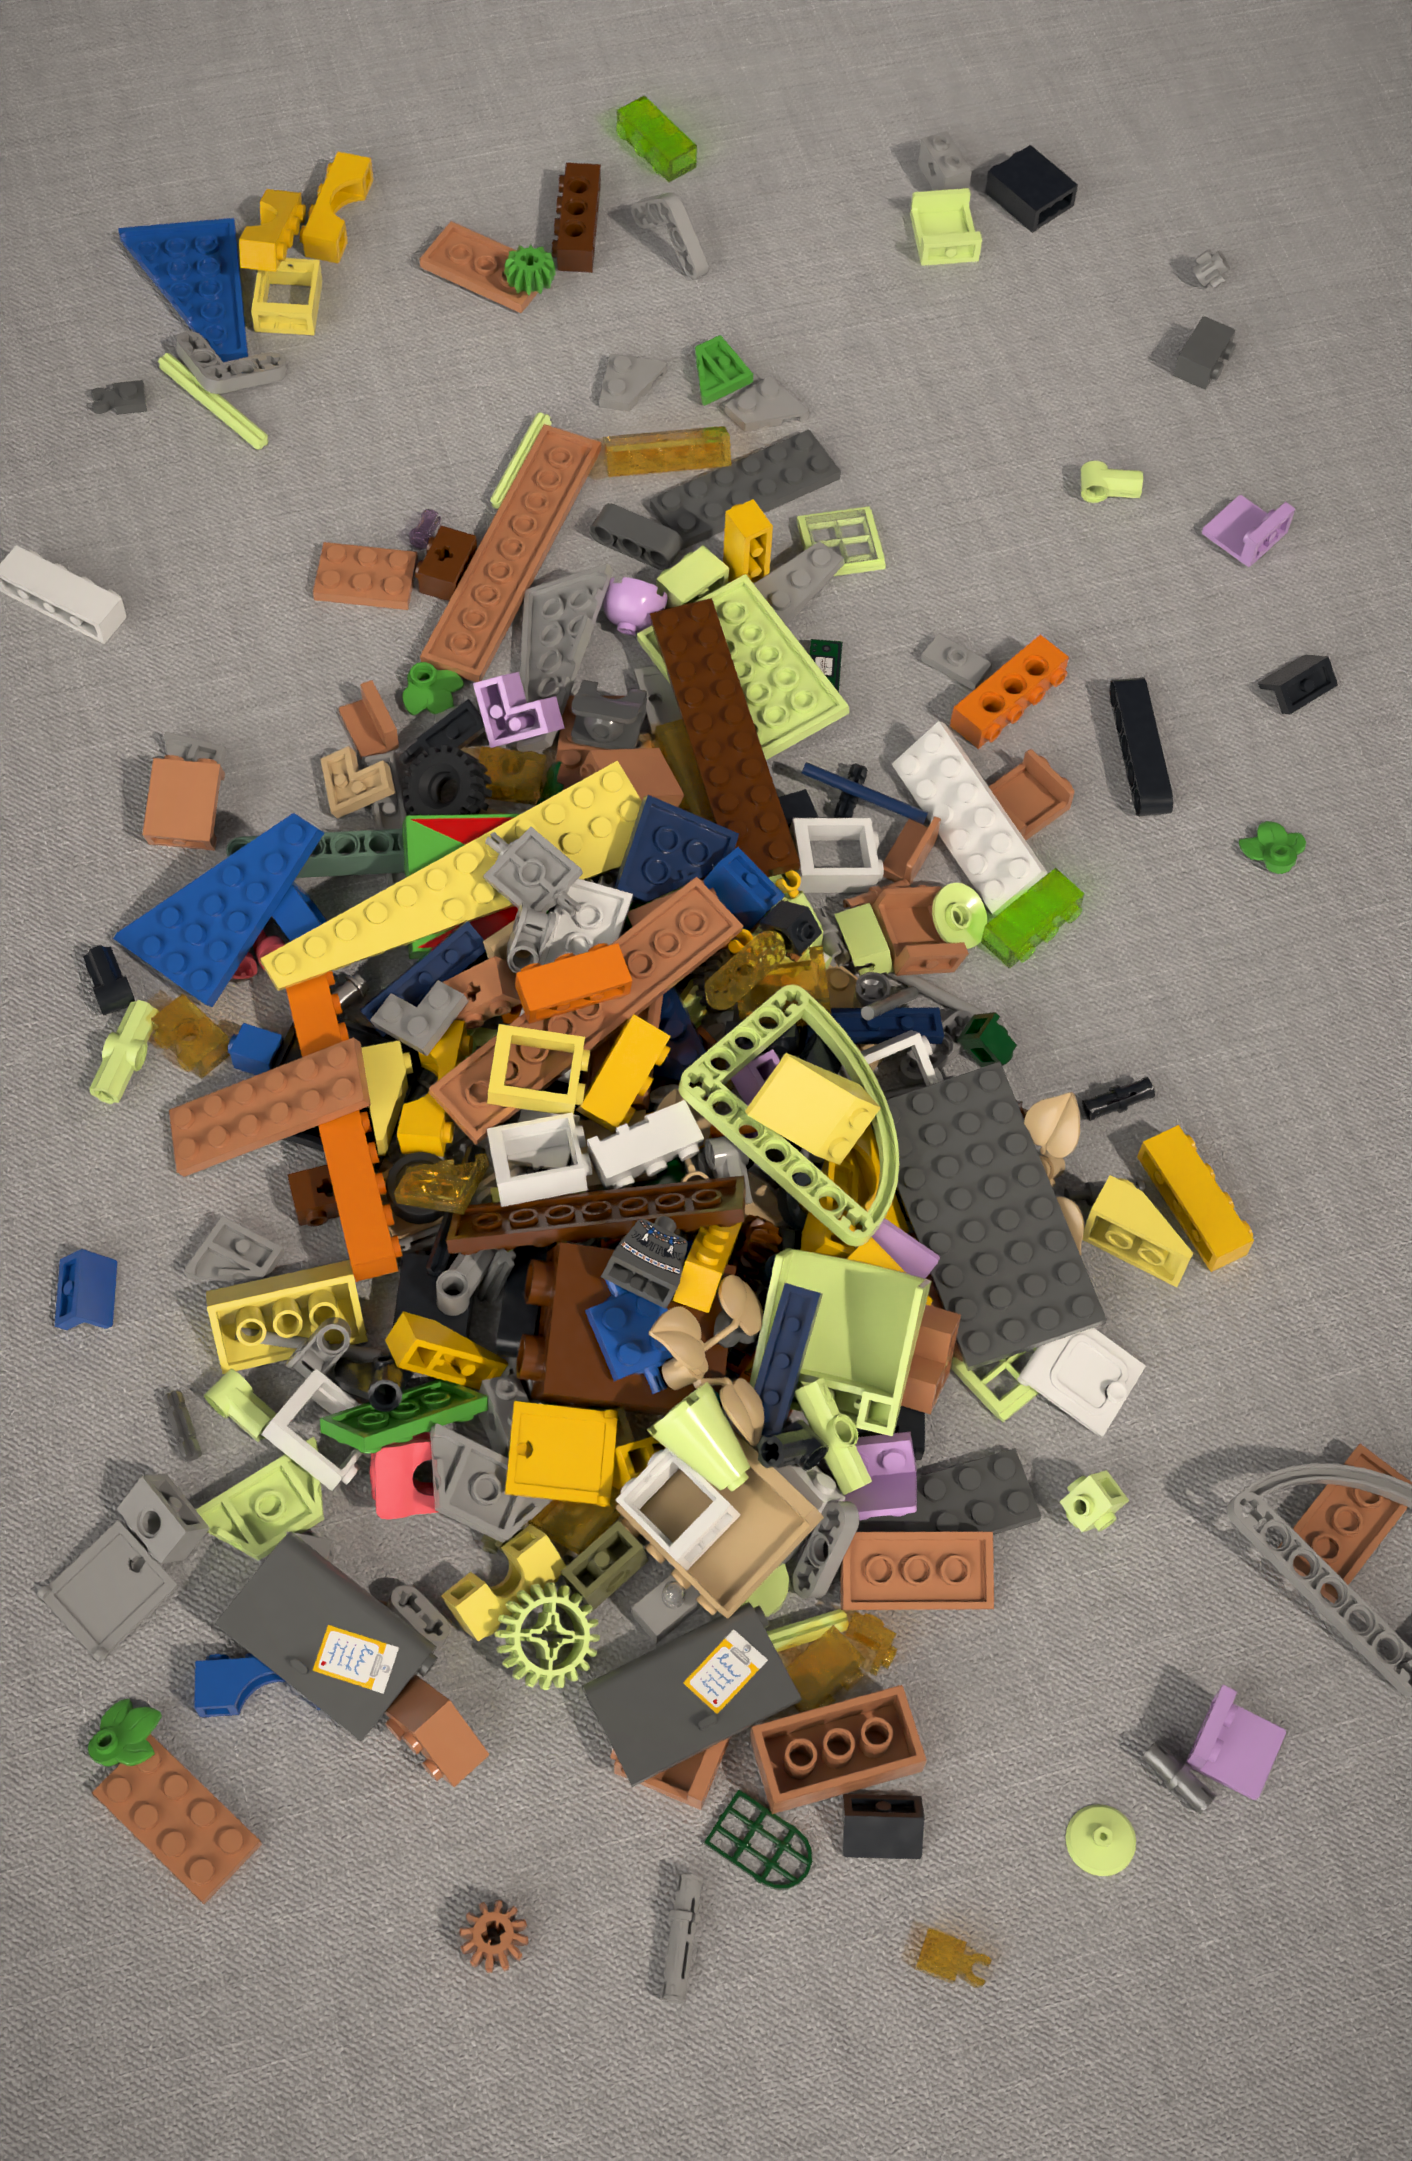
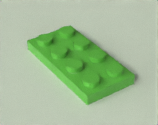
(417, 1413)

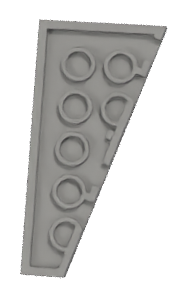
(555, 637)

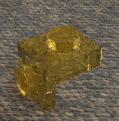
(871, 1633)

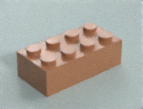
(837, 1749)

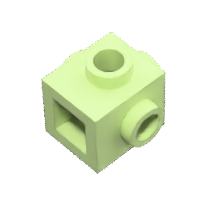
(1093, 1501)

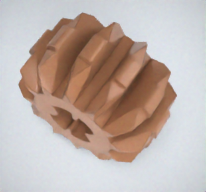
(508, 1939)

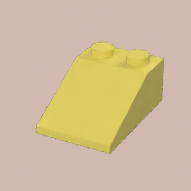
(813, 1108)
(1136, 1232)

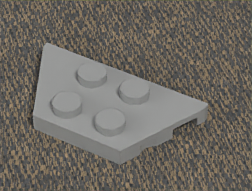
(472, 1484)

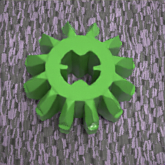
(529, 269)

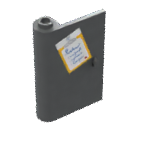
(314, 1616)
(691, 1693)

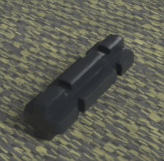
(848, 802)

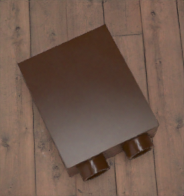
(565, 1354)

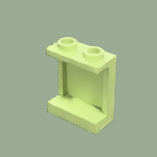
(944, 227)

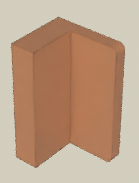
(370, 723)
(910, 850)

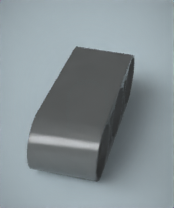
(636, 536)

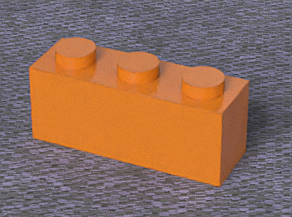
(573, 982)

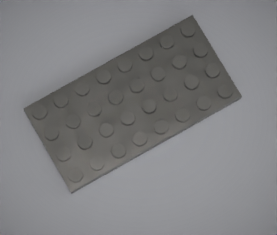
(991, 1218)

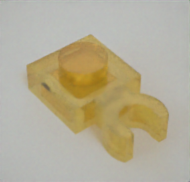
(945, 1957)

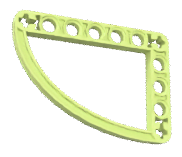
(794, 1162)

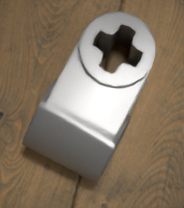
(530, 933)
(317, 1352)

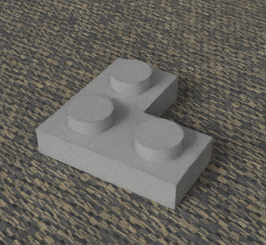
(421, 1025)

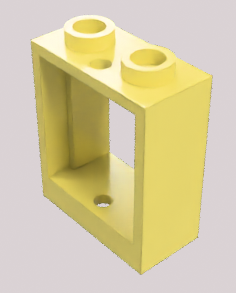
(288, 317)
(533, 1099)

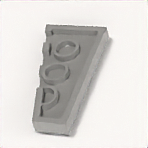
(799, 580)

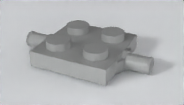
(533, 872)

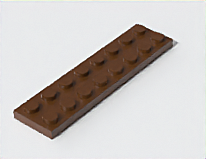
(597, 1214)

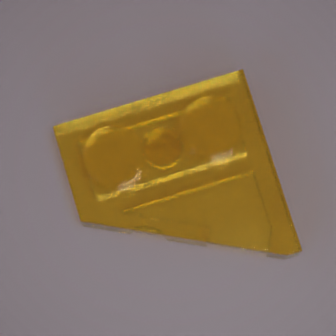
(442, 1185)

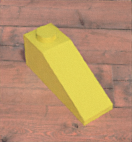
(387, 1086)

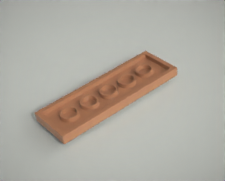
(269, 1107)

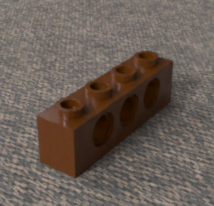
(578, 217)

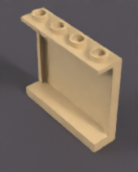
(756, 1543)

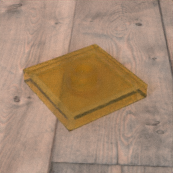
(576, 1523)

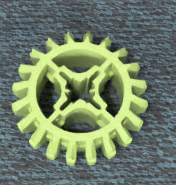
(548, 1617)

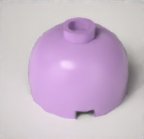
(630, 604)

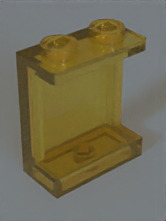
(806, 974)

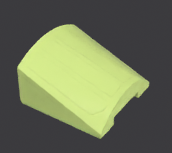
(859, 1335)

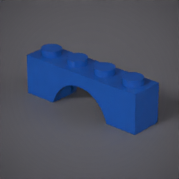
(226, 1683)

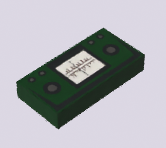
(828, 656)

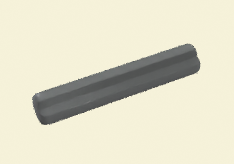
(496, 1276)

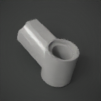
(727, 1161)
(463, 1276)

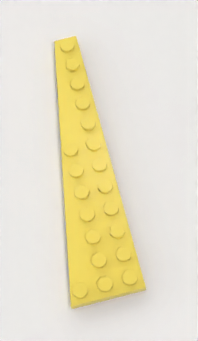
(584, 822)

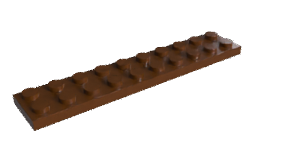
(723, 734)

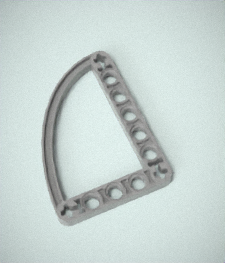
(1320, 1571)

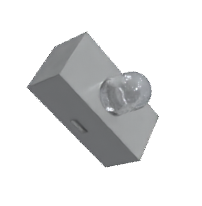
(665, 1608)

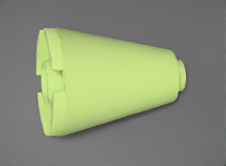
(703, 1439)

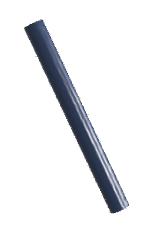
(864, 793)

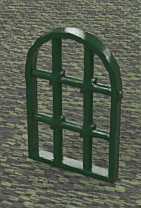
(745, 1845)

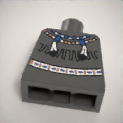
(649, 1261)

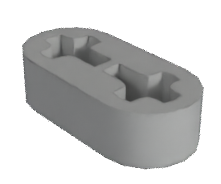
(420, 1615)

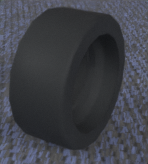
(406, 1212)

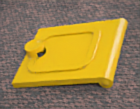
(569, 1454)

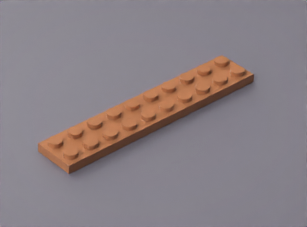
(511, 553)
(658, 956)

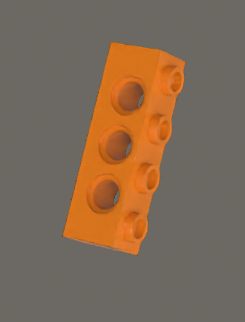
(1026, 676)

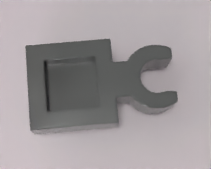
(125, 398)

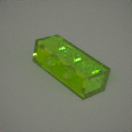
(656, 138)
(1033, 918)

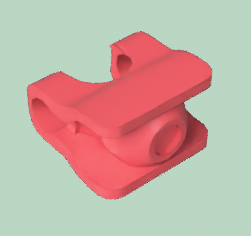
(393, 1482)

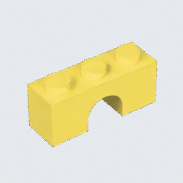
(531, 1562)

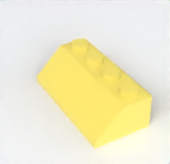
(284, 1305)

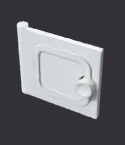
(1076, 1373)

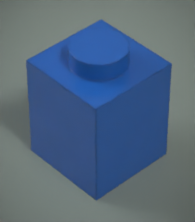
(254, 1049)

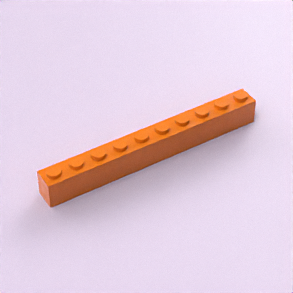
(345, 1142)

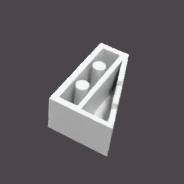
(645, 1146)

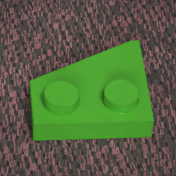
(719, 370)

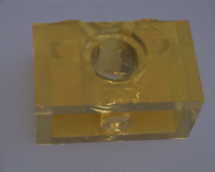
(521, 787)
(185, 1019)

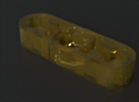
(739, 983)

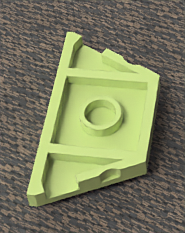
(266, 1507)

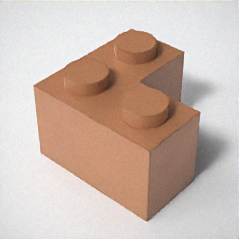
(931, 1359)
(436, 1728)

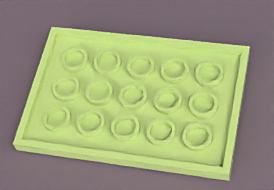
(777, 675)

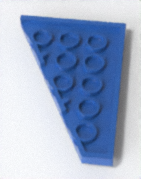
(199, 275)
(214, 920)

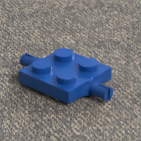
(622, 1334)

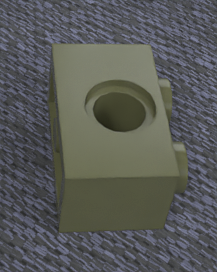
(605, 1565)

